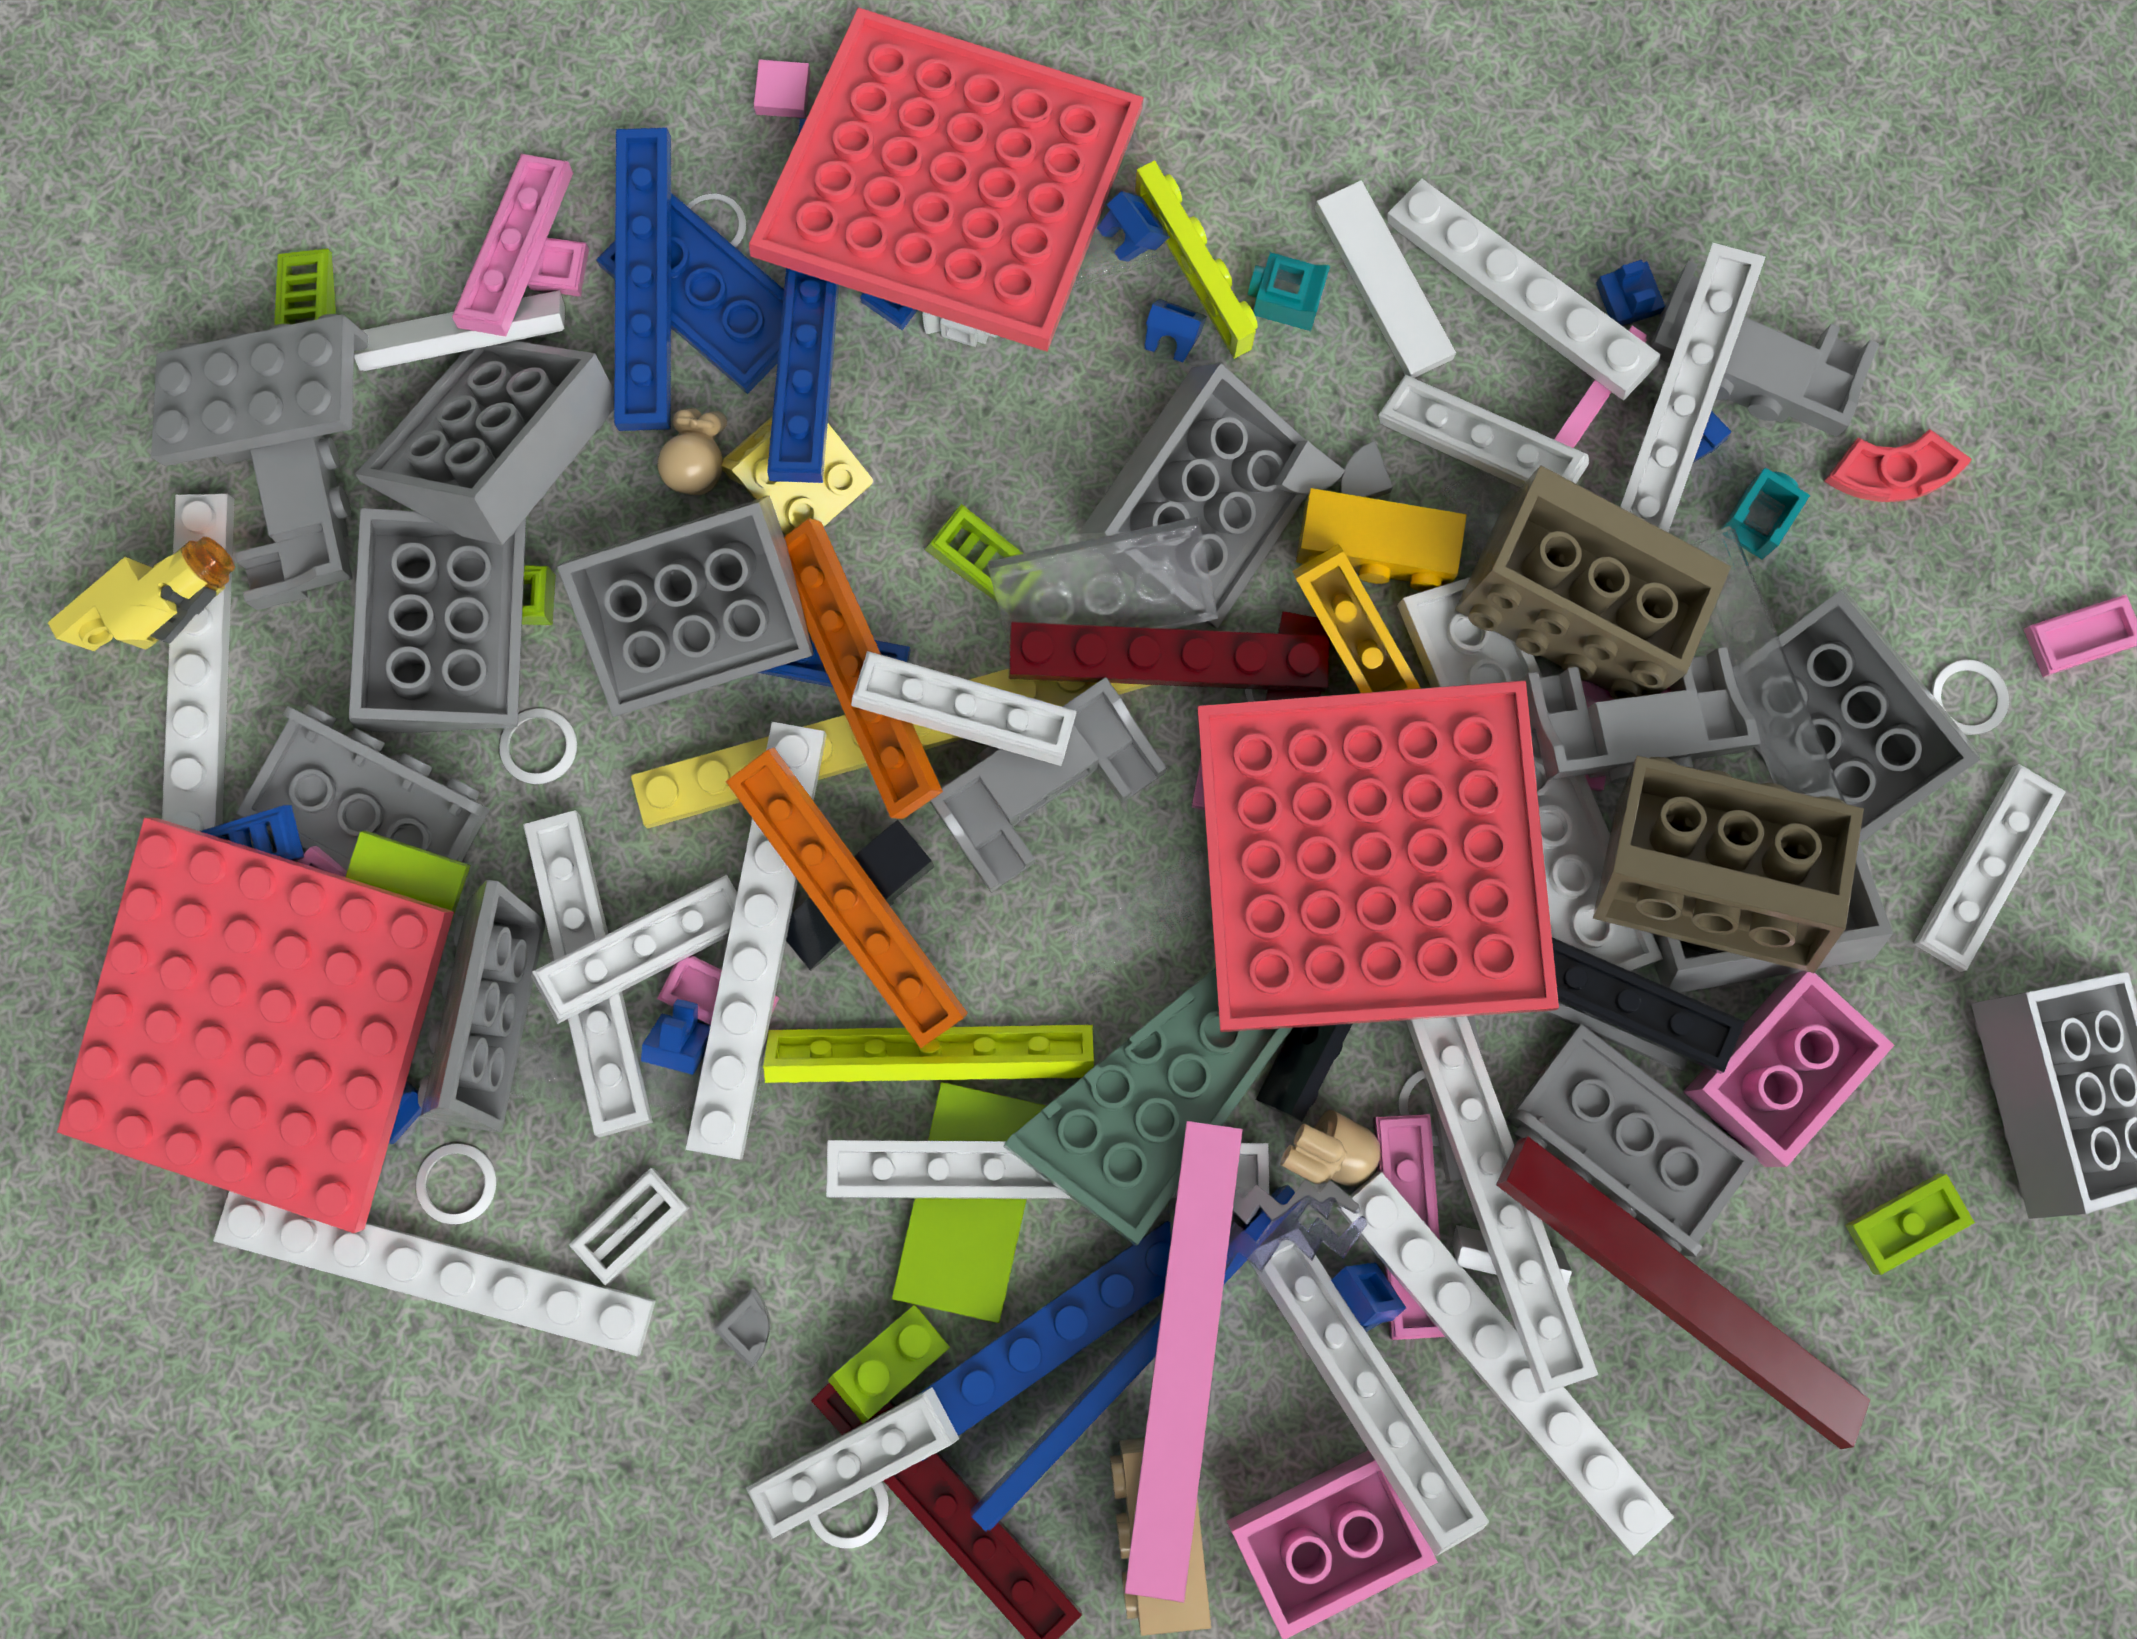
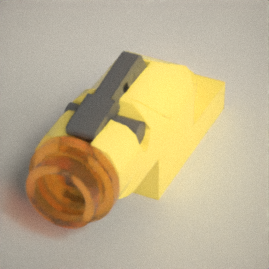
(146, 602)

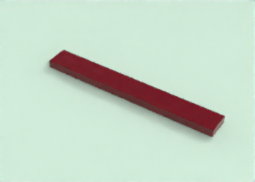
(1684, 1292)

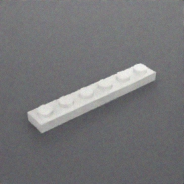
(1523, 289)
(1692, 384)
(573, 920)
(1372, 1399)

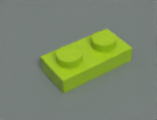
(1909, 1224)
(888, 1364)

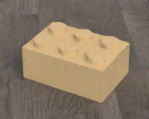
(1156, 1614)

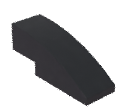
(892, 864)

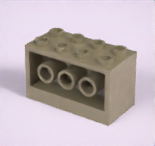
(1593, 588)
(1729, 863)

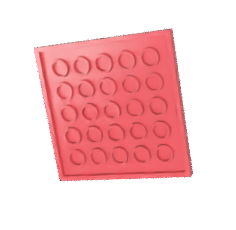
(948, 179)
(1376, 858)
(255, 1023)

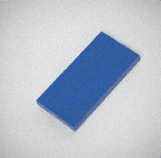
(719, 299)

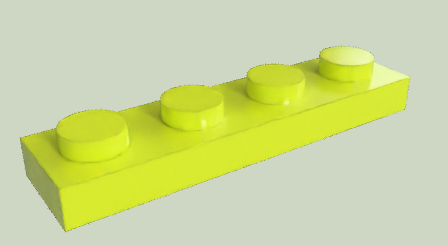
(1206, 276)

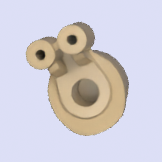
(692, 458)
(1333, 1151)

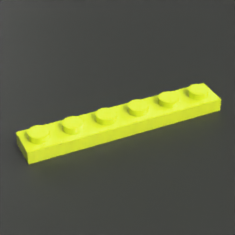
(953, 1055)

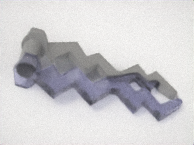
(1285, 1223)

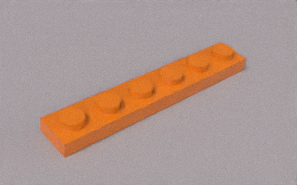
(842, 641)
(846, 897)

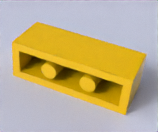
(1384, 538)
(1353, 623)

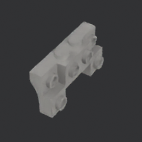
(1776, 372)
(302, 516)
(1691, 722)
(1010, 787)

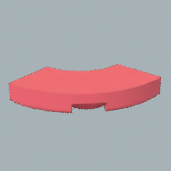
(1898, 472)

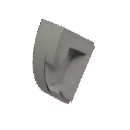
(1307, 469)
(1366, 474)
(746, 1327)

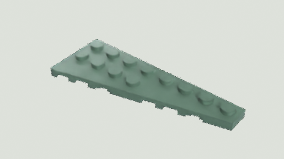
(1123, 1125)

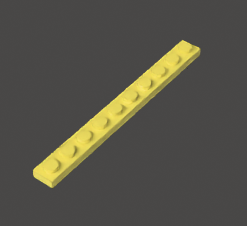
(701, 784)

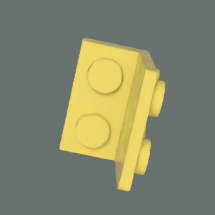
(798, 501)

